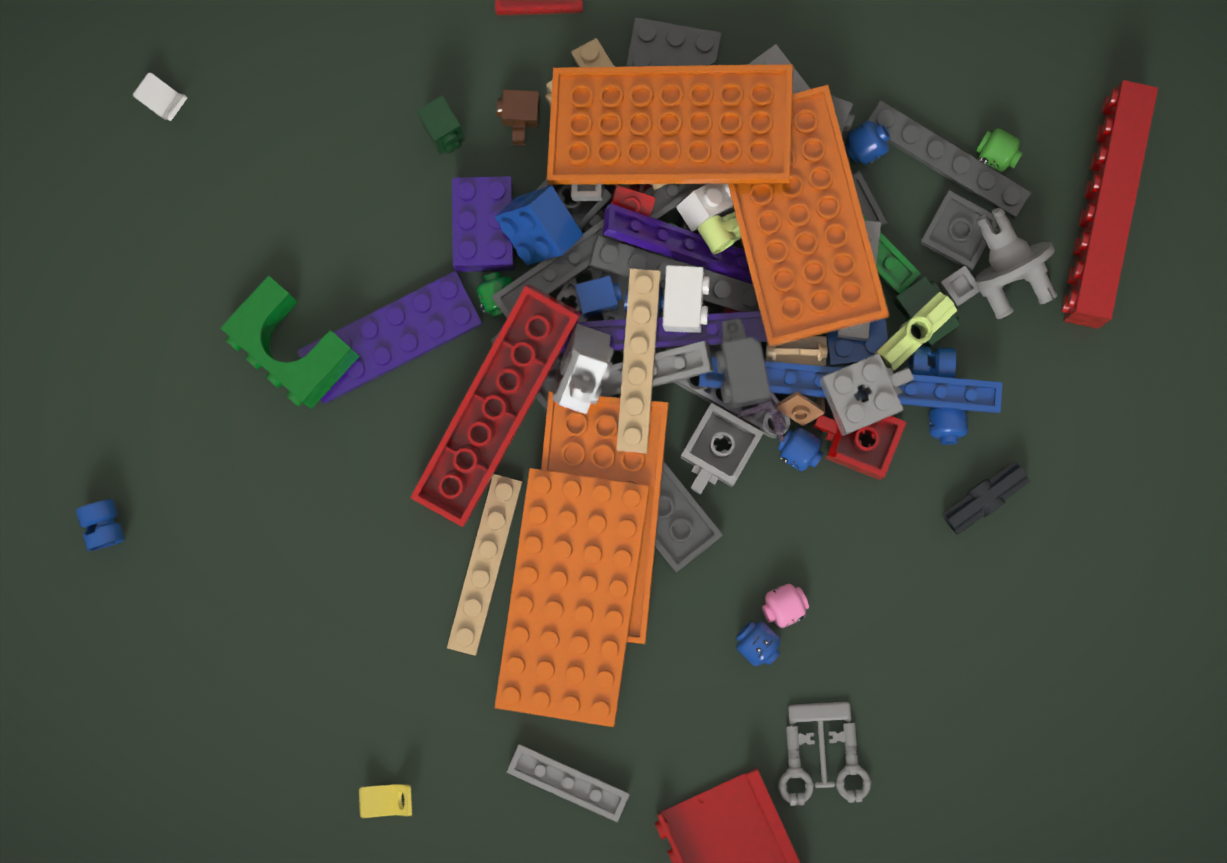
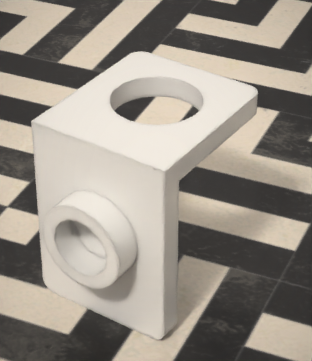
(159, 97)

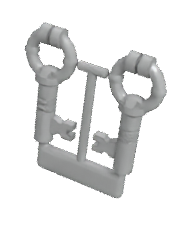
(822, 712)

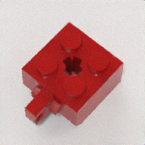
(850, 453)

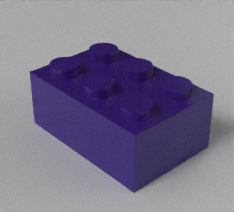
(477, 235)

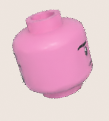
(785, 605)

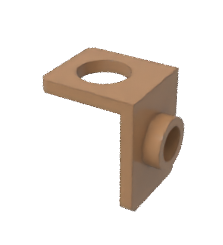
(801, 408)

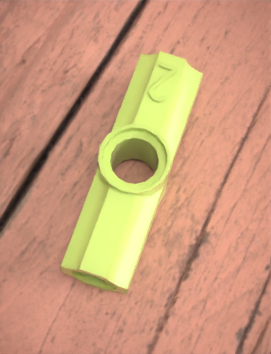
(927, 319)

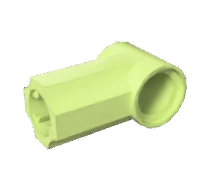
(720, 232)

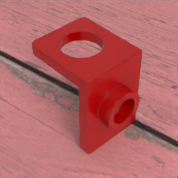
(633, 200)

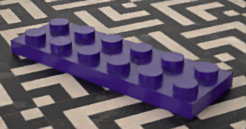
(403, 332)

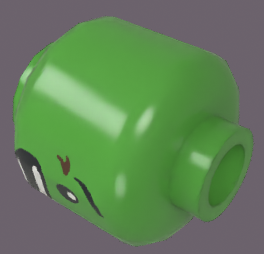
(999, 150)

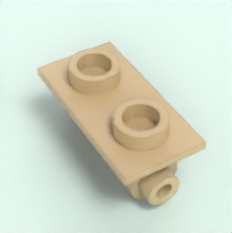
(807, 351)

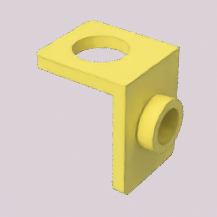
(385, 800)

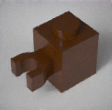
(520, 111)

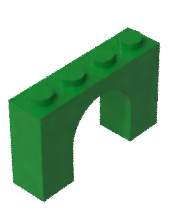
(305, 378)

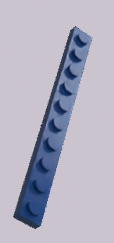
(922, 391)

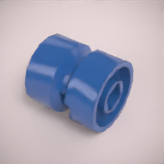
(942, 361)
(100, 525)

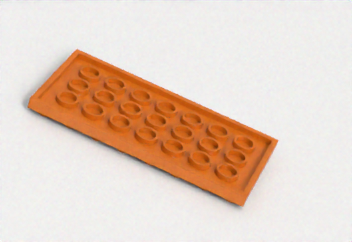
(671, 125)
(809, 234)
(588, 447)
(572, 597)

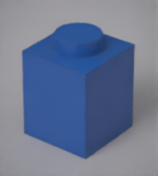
(598, 296)

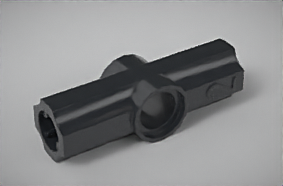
(986, 497)

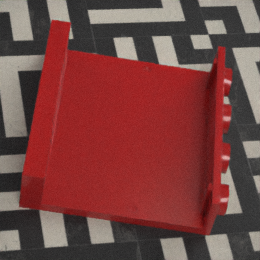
(727, 825)

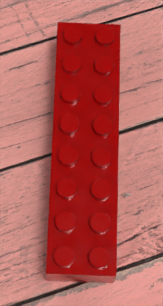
(1109, 204)
(496, 405)

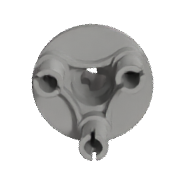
(1010, 261)

